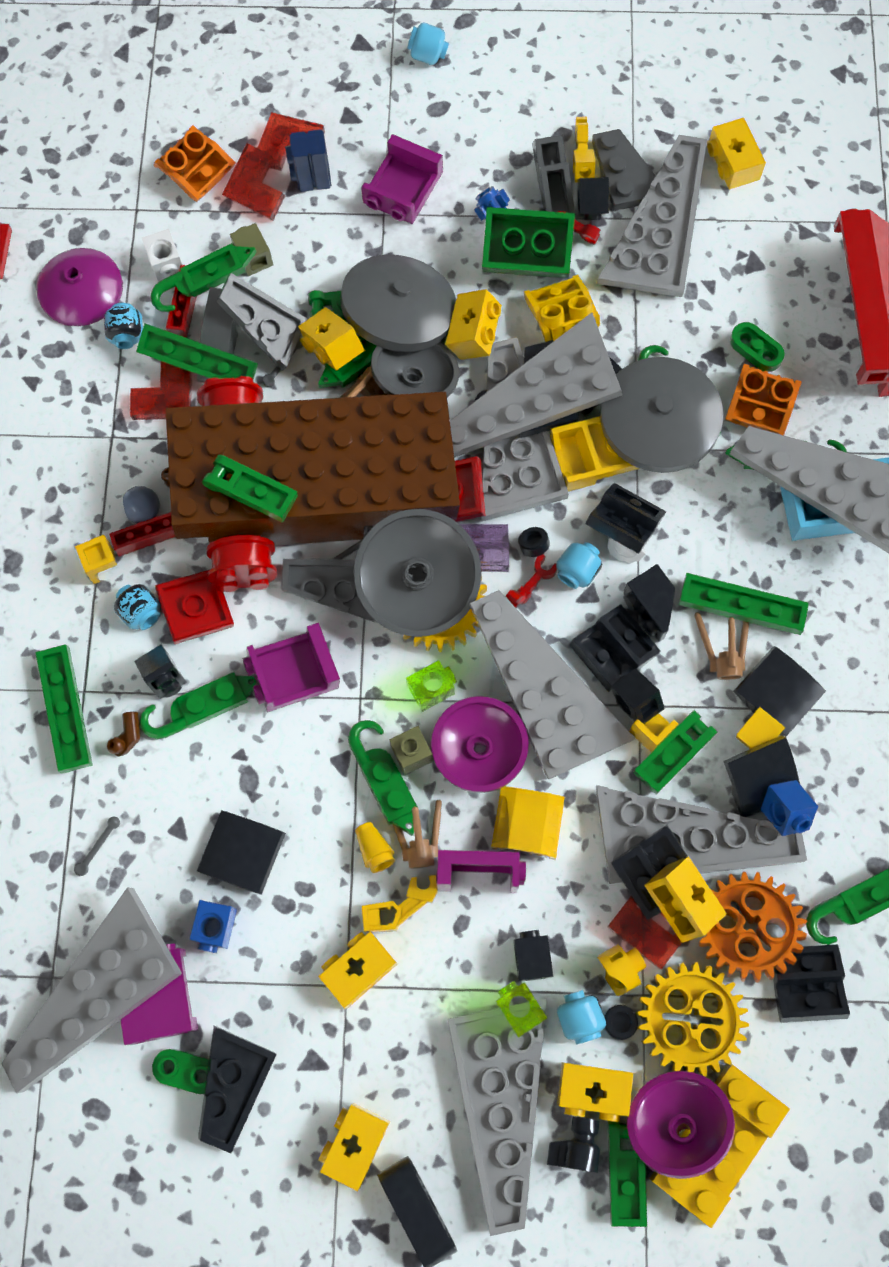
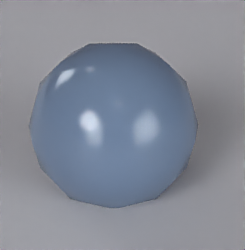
(140, 504)

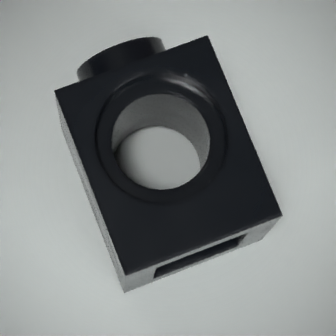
(593, 197)
(637, 696)
(532, 956)

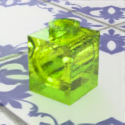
(425, 698)
(534, 1016)

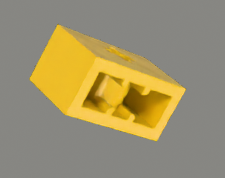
(736, 153)
(473, 324)
(330, 339)
(685, 900)
(348, 987)
(615, 1087)
(347, 1167)

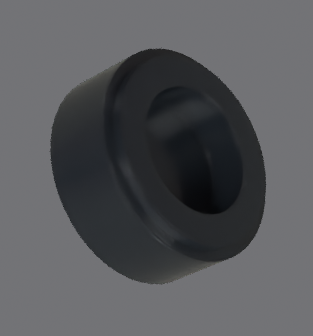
(534, 542)
(621, 1022)

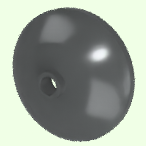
(415, 371)

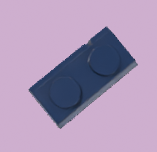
(309, 160)

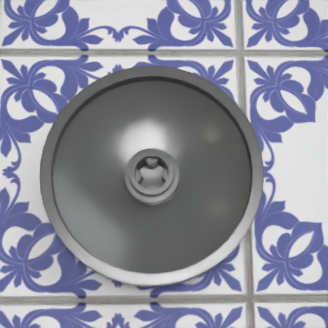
(397, 302)
(664, 415)
(417, 572)

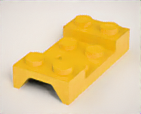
(585, 454)
(756, 1118)

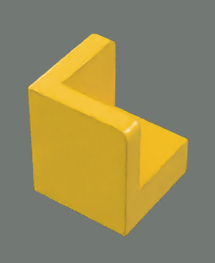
(96, 556)
(759, 729)
(652, 732)

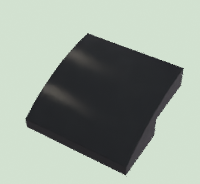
(625, 518)
(614, 647)
(780, 689)
(756, 770)
(241, 852)
(643, 862)
(812, 986)

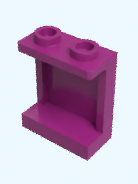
(403, 180)
(292, 669)
(480, 862)
(164, 1013)

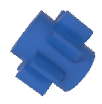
(490, 198)

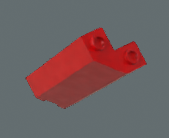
(867, 261)

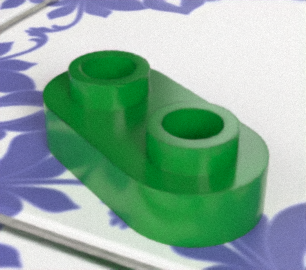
(759, 345)
(184, 1072)

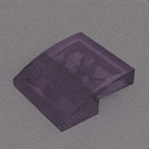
(491, 544)

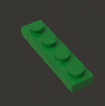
(192, 355)
(744, 603)
(63, 709)

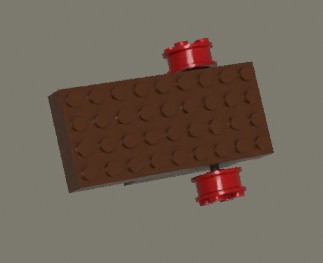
(342, 456)

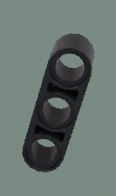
(417, 1212)

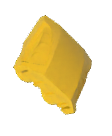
(560, 306)
(528, 821)

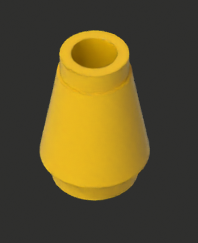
(374, 848)

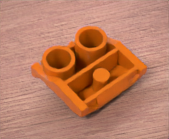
(195, 163)
(763, 400)

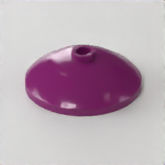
(82, 298)
(485, 723)
(677, 1103)

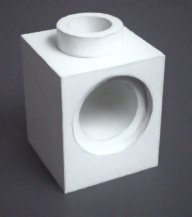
(159, 246)

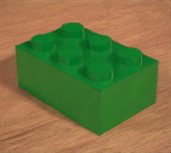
(528, 242)

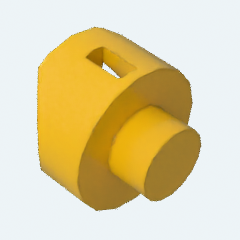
(622, 968)

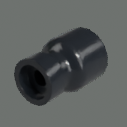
(579, 1152)

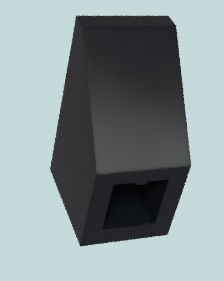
(653, 600)
(160, 672)

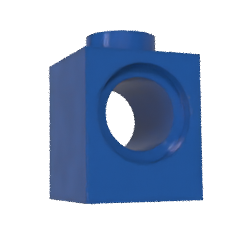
(789, 808)
(205, 912)

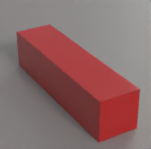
(181, 317)
(142, 534)

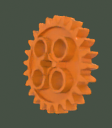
(775, 910)

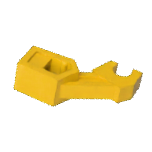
(583, 158)
(415, 901)

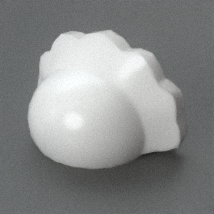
(623, 553)

